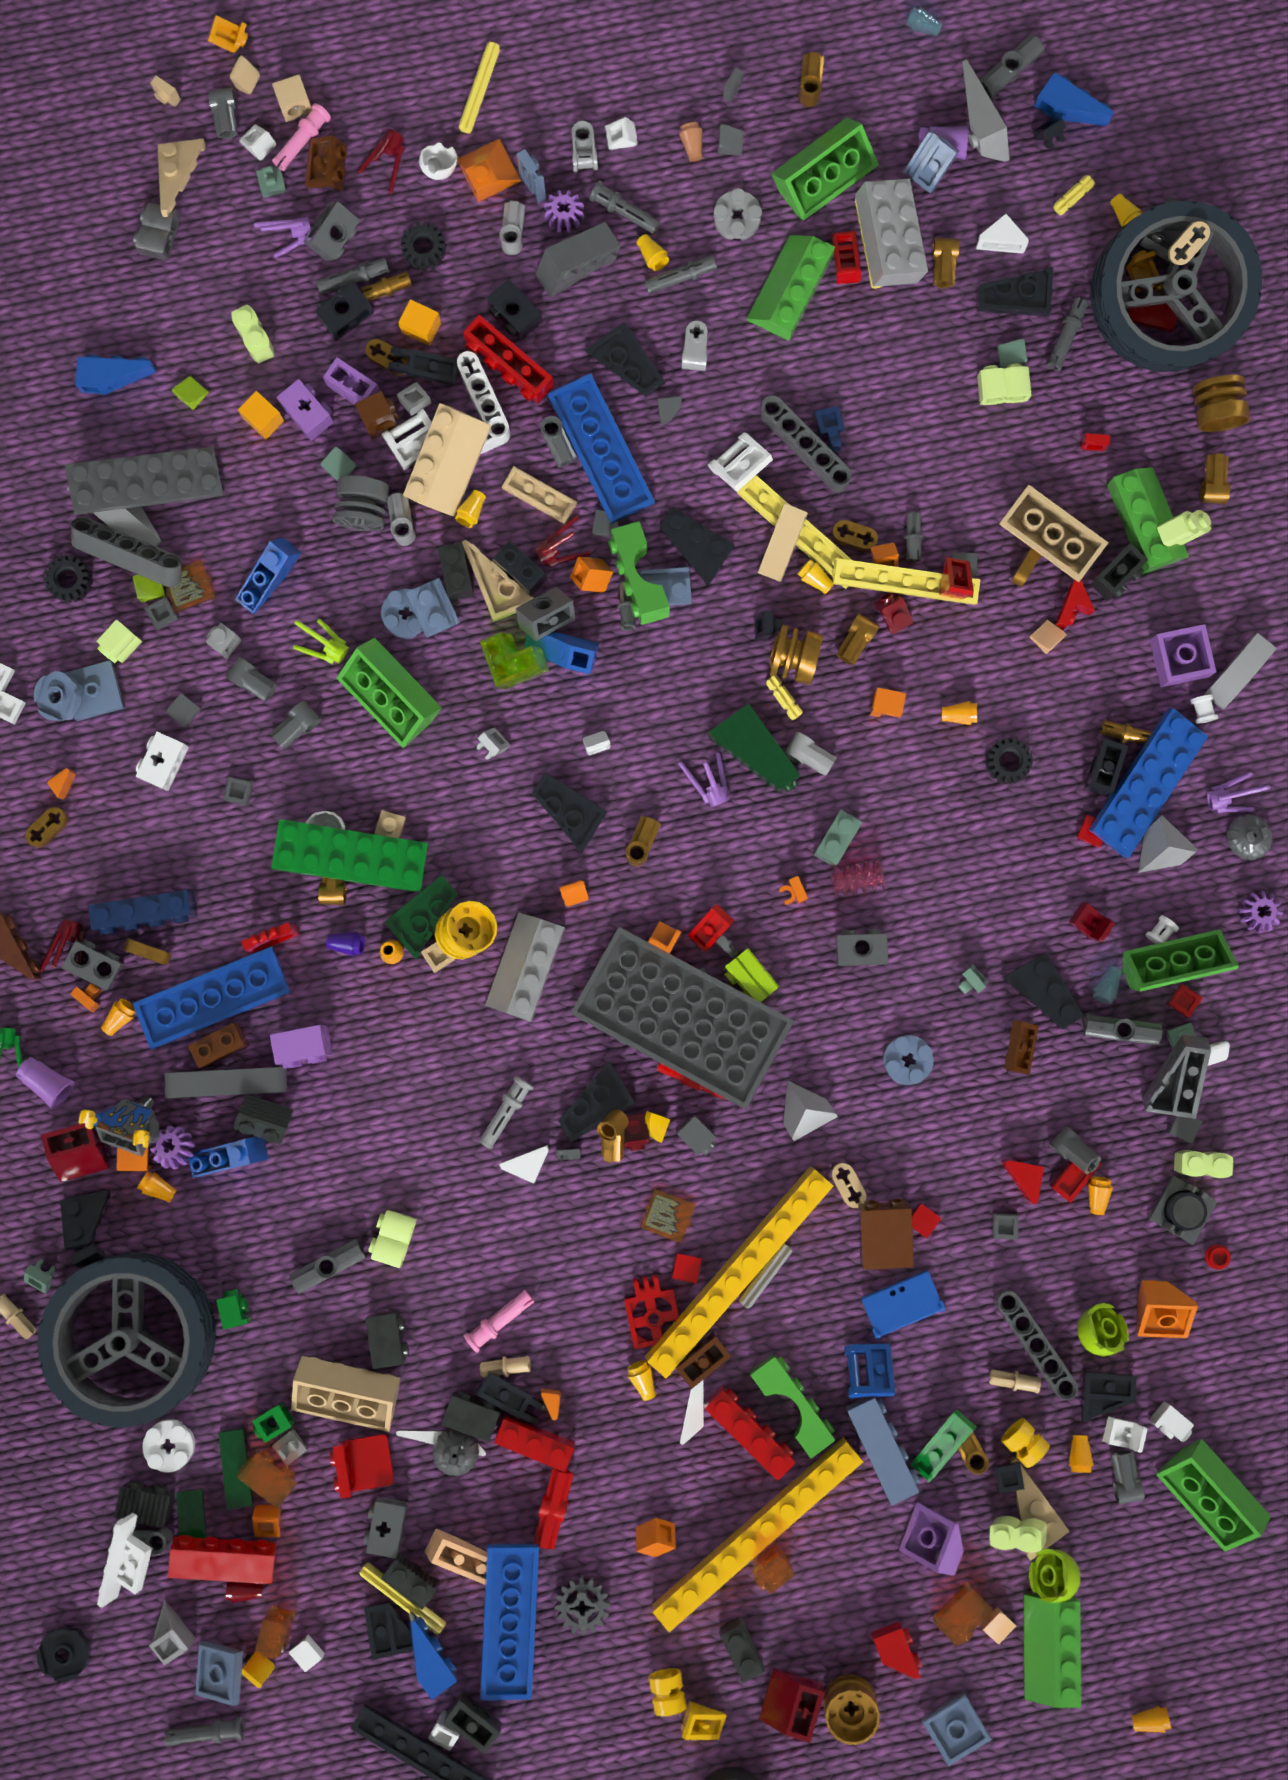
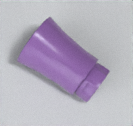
(954, 135)
(45, 1082)

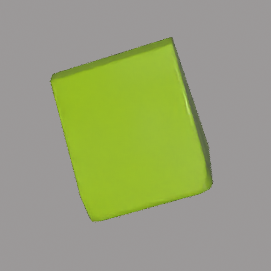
(190, 392)
(147, 589)

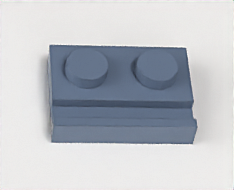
(931, 161)
(529, 173)
(674, 582)
(432, 607)

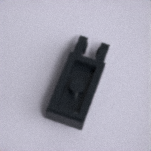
(425, 365)
(509, 1397)

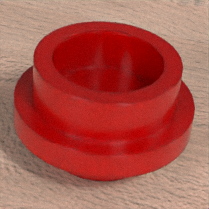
(1217, 1256)

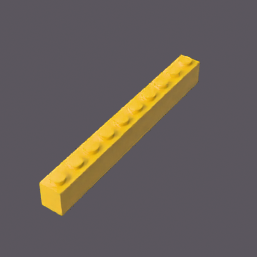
(738, 1272)
(756, 1534)

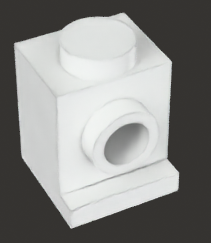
(1172, 1422)

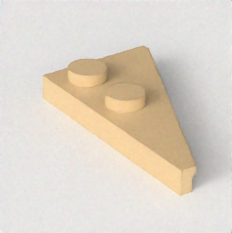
(175, 165)
(499, 591)
(1034, 1505)

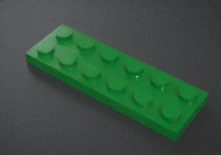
(349, 855)

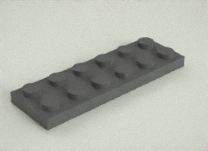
(143, 480)

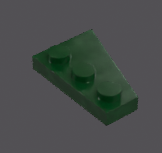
(418, 918)

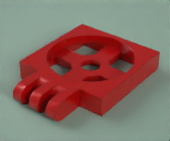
(270, 937)
(648, 1294)

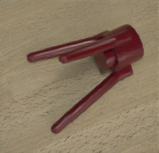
(388, 144)
(547, 549)
(69, 932)

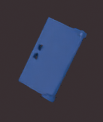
(903, 1307)

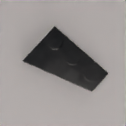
(571, 811)
(1046, 990)

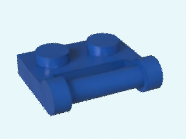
(878, 1370)

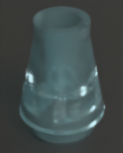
(923, 22)
(1108, 985)

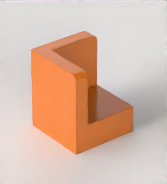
(591, 574)
(887, 703)
(664, 937)
(131, 1162)
(655, 1537)

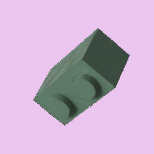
(837, 838)

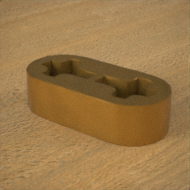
(379, 360)
(856, 530)
(1026, 567)
(42, 823)
(147, 951)

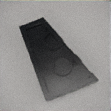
(1019, 295)
(626, 359)
(697, 544)
(595, 1103)

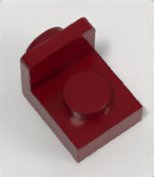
(636, 1133)

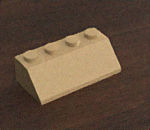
(447, 460)
(1053, 533)
(345, 1393)

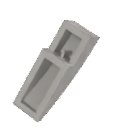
(1240, 670)

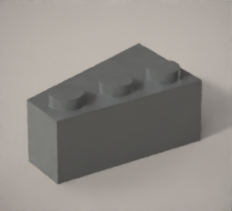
(576, 258)
(1180, 1080)

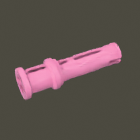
(307, 129)
(489, 1327)

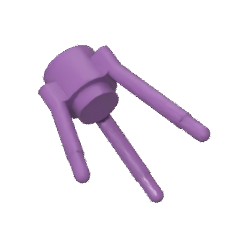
(299, 228)
(716, 793)
(1220, 798)

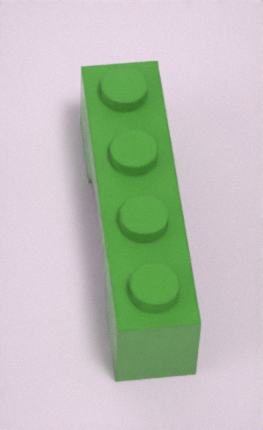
(648, 598)
(811, 1431)

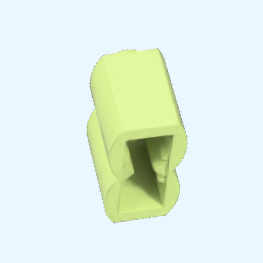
(252, 334)
(1004, 385)
(1184, 527)
(117, 642)
(1207, 1163)
(393, 1238)
(1025, 1535)

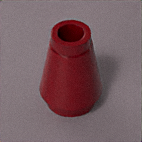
(243, 1591)

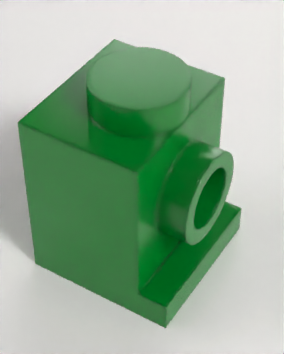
(233, 1309)
(284, 1420)

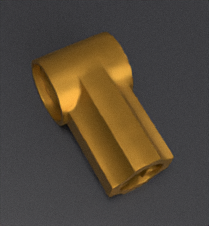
(811, 79)
(945, 254)
(1215, 485)
(859, 636)
(643, 839)
(332, 892)
(612, 1135)
(970, 1448)

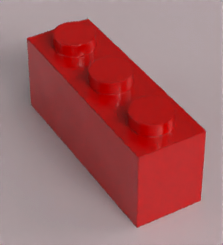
(535, 1443)

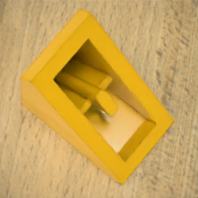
(702, 1723)

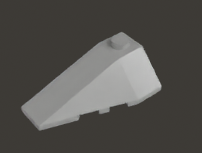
(986, 125)
(131, 522)

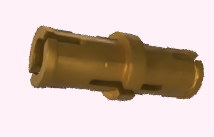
(387, 286)
(1124, 732)

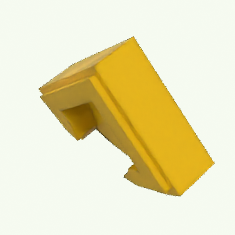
(656, 1125)

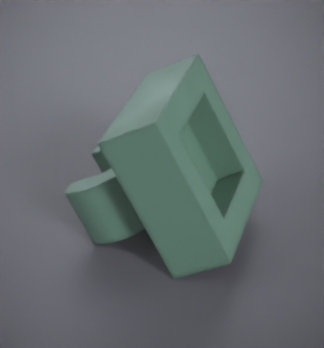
(271, 181)
(973, 979)
(1175, 1033)
(37, 1278)

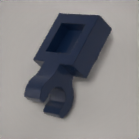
(830, 424)

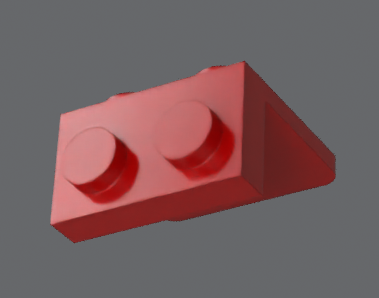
(362, 1464)

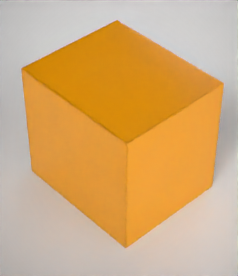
(419, 322)
(261, 415)

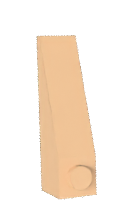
(457, 1556)

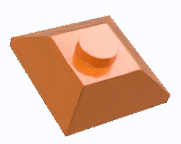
(488, 170)
(1164, 1310)

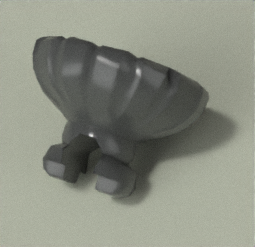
(1242, 840)
(457, 1443)

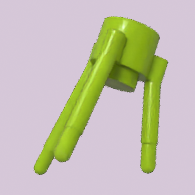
(334, 650)

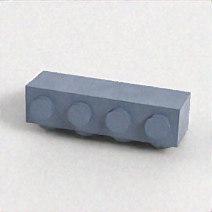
(882, 1449)

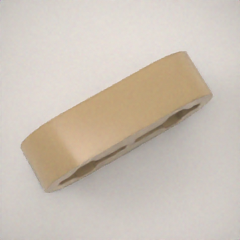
(1192, 247)
(843, 1188)

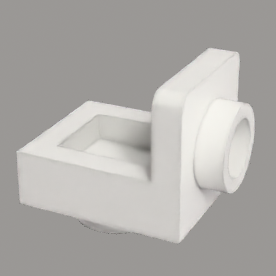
(1125, 1434)

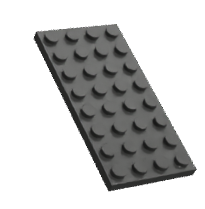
(682, 1018)

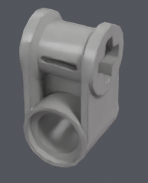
(583, 150)
(695, 349)

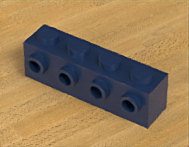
(142, 911)

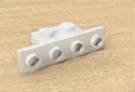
(125, 1563)

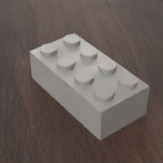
(891, 232)

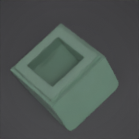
(1012, 353)
(338, 464)

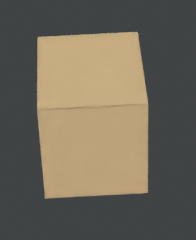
(292, 98)

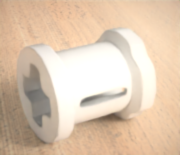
(1204, 709)
(1169, 926)

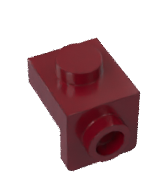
(894, 612)
(1091, 922)

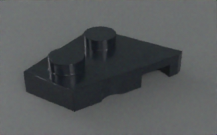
(81, 1218)
(1105, 1393)
(386, 1631)

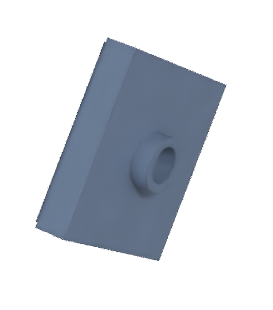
(100, 691)
(219, 1673)
(956, 1728)

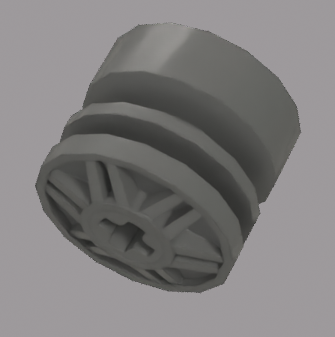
(360, 503)

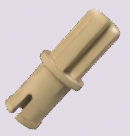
(16, 1318)
(506, 1366)
(1015, 1381)

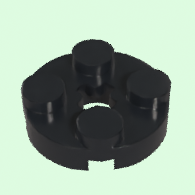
(73, 1641)

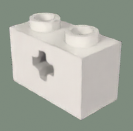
(157, 773)

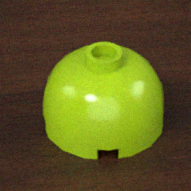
(1102, 1330)
(1054, 1576)

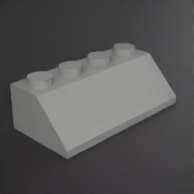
(525, 966)

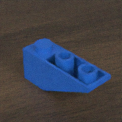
(1067, 101)
(106, 375)
(268, 573)
(567, 651)
(228, 1156)
(431, 1667)

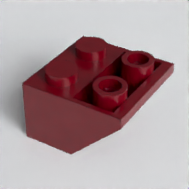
(74, 1152)
(792, 1704)

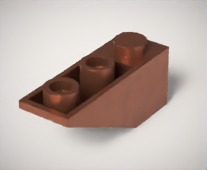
(14, 949)

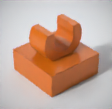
(796, 890)
(87, 997)

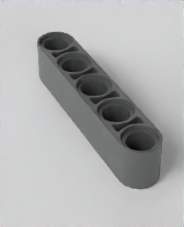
(800, 433)
(126, 551)
(225, 1082)
(1044, 1352)

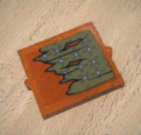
(193, 588)
(668, 1216)

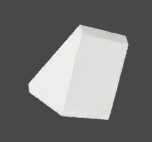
(1003, 237)
(527, 1165)

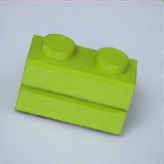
(750, 976)

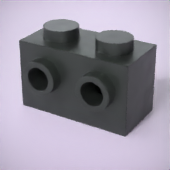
(1118, 572)

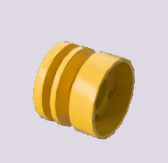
(472, 919)

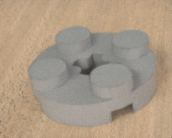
(737, 201)

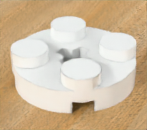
(157, 1456)

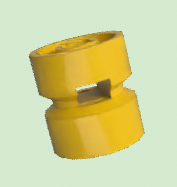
(1029, 1446)
(668, 1697)

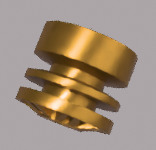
(1221, 403)
(796, 654)
(854, 1723)

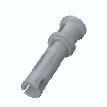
(513, 1098)

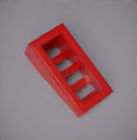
(846, 272)

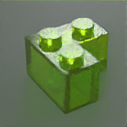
(508, 664)

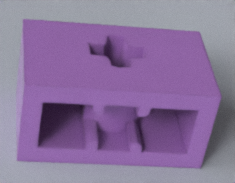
(349, 382)
(293, 402)

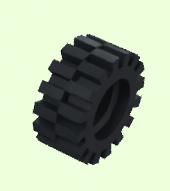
(420, 232)
(62, 565)
(998, 771)

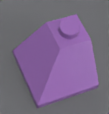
(933, 1540)

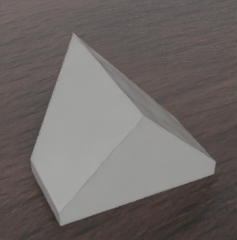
(1164, 847)
(805, 1111)
(171, 1636)

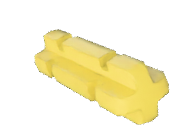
(1073, 195)
(784, 697)

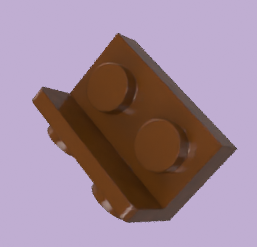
(326, 163)
(1021, 1047)

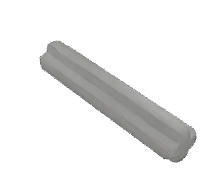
(765, 1276)

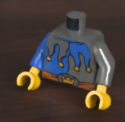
(126, 1125)

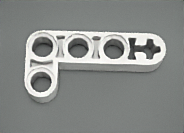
(483, 398)

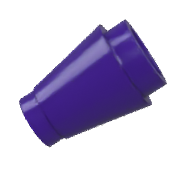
(346, 943)

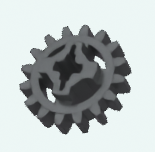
(592, 1604)

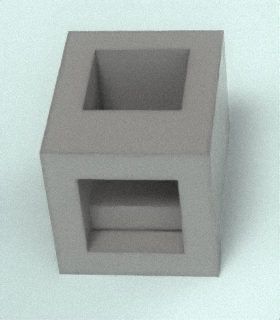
(223, 640)

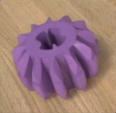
(564, 219)
(1251, 913)
(181, 1150)

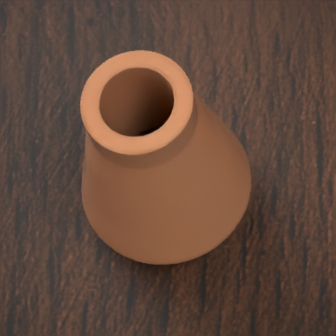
(692, 140)

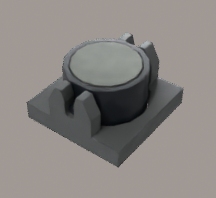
(1185, 1211)

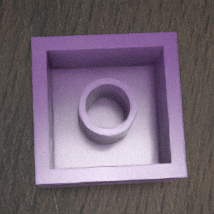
(1182, 655)
(300, 1045)

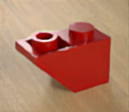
(894, 1649)

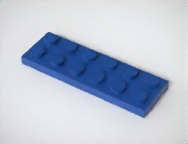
(600, 448)
(1148, 783)
(211, 998)
(509, 1621)

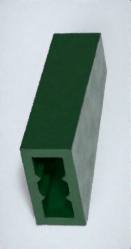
(755, 748)

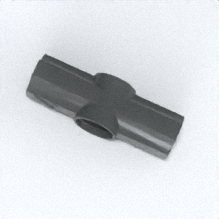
(1019, 58)
(1136, 1030)
(313, 1272)

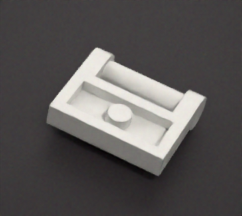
(410, 447)
(744, 466)

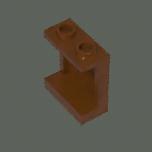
(886, 1234)

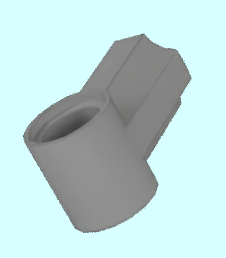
(512, 227)
(401, 518)
(804, 751)

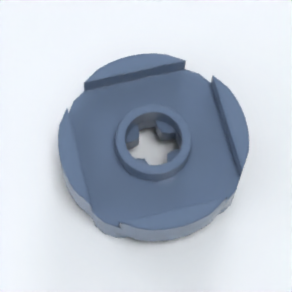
(393, 620)
(70, 700)
(920, 1053)

